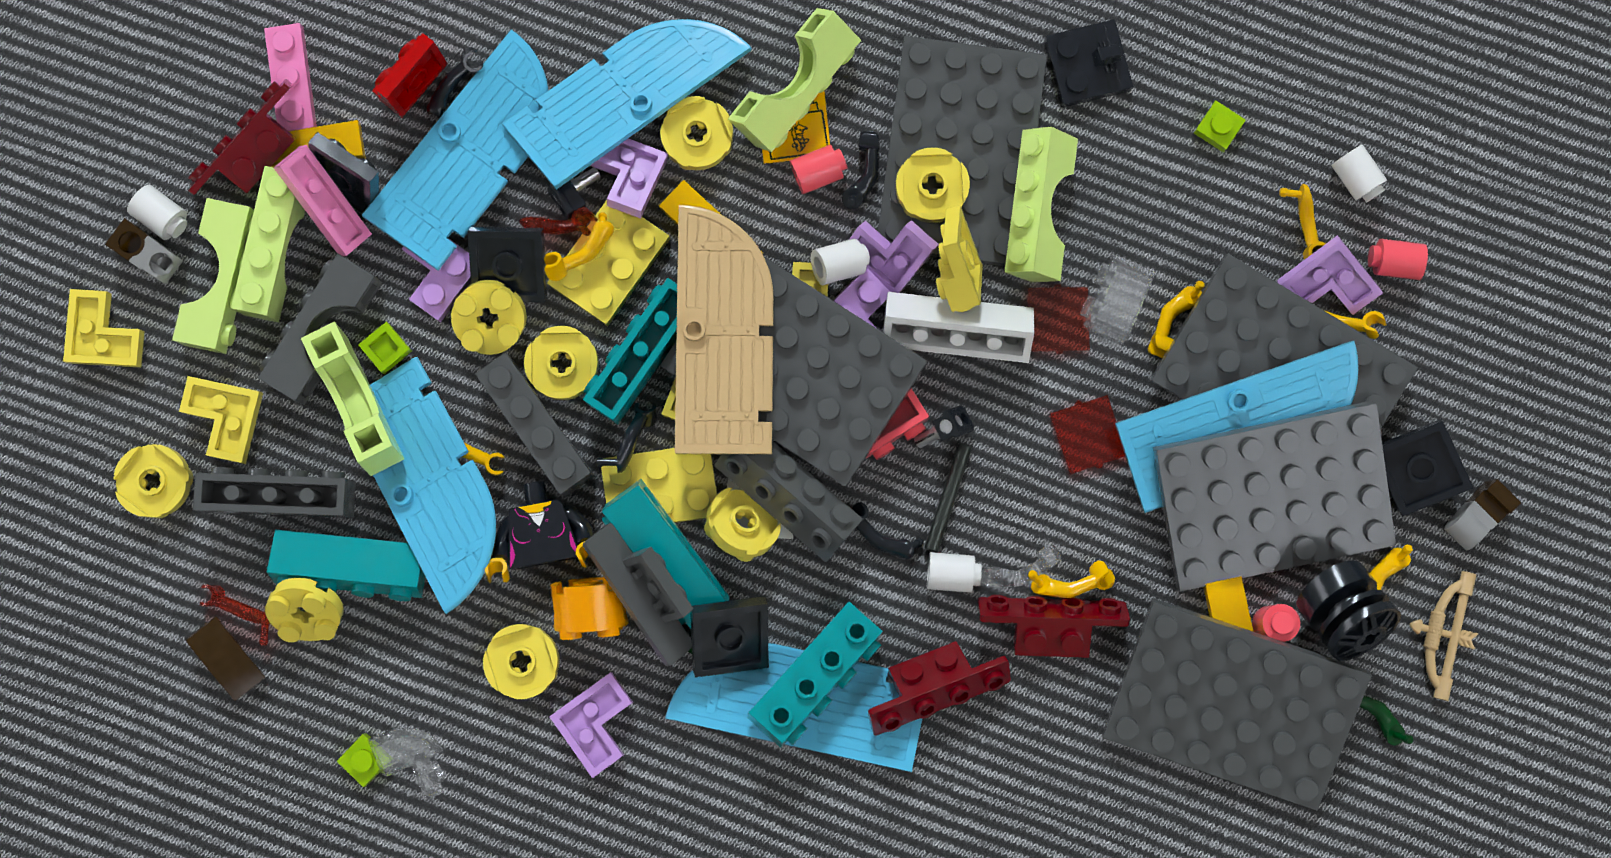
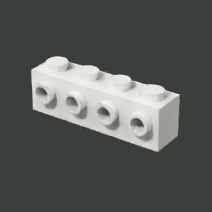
(981, 332)

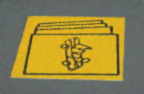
(805, 135)

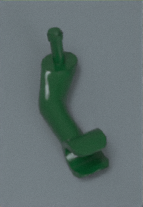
(1389, 725)

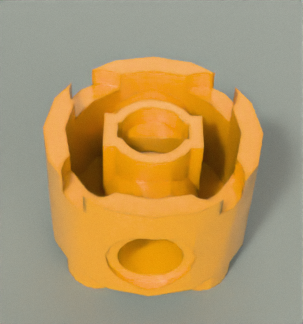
(587, 607)

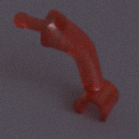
(577, 223)
(238, 609)

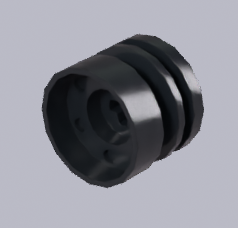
(1348, 610)

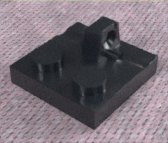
(1088, 63)
(353, 176)
(511, 258)
(1424, 468)
(729, 636)

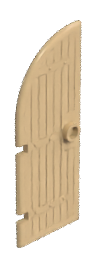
(720, 357)

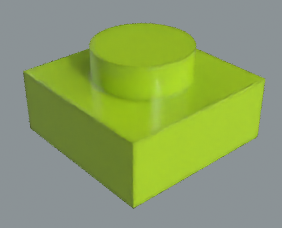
(1219, 126)
(385, 347)
(360, 761)

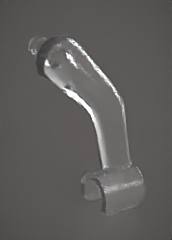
(999, 577)

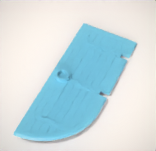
(613, 101)
(459, 161)
(1283, 392)
(434, 499)
(840, 730)

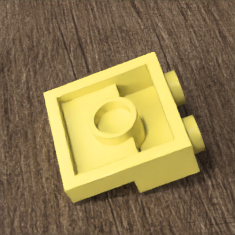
(959, 263)

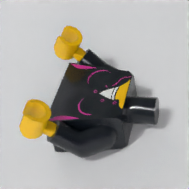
(538, 534)

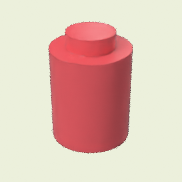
(818, 168)
(1398, 259)
(1277, 622)

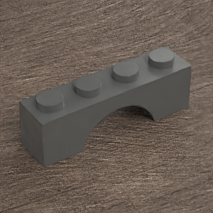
(340, 290)
(534, 425)

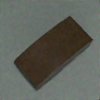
(225, 658)

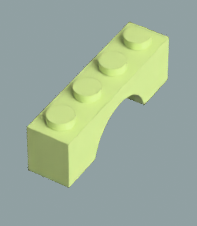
(824, 46)
(1033, 245)
(261, 277)
(210, 320)
(359, 409)

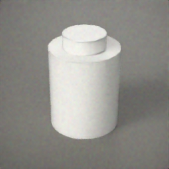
(1360, 174)
(157, 212)
(839, 261)
(953, 572)

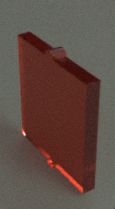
(1058, 319)
(1087, 434)

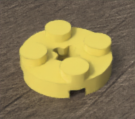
(704, 114)
(915, 172)
(500, 301)
(547, 349)
(131, 481)
(733, 538)
(321, 612)
(502, 651)

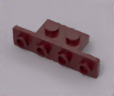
(252, 148)
(1053, 625)
(935, 683)

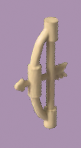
(1435, 630)

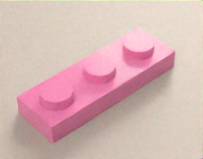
(289, 61)
(322, 200)

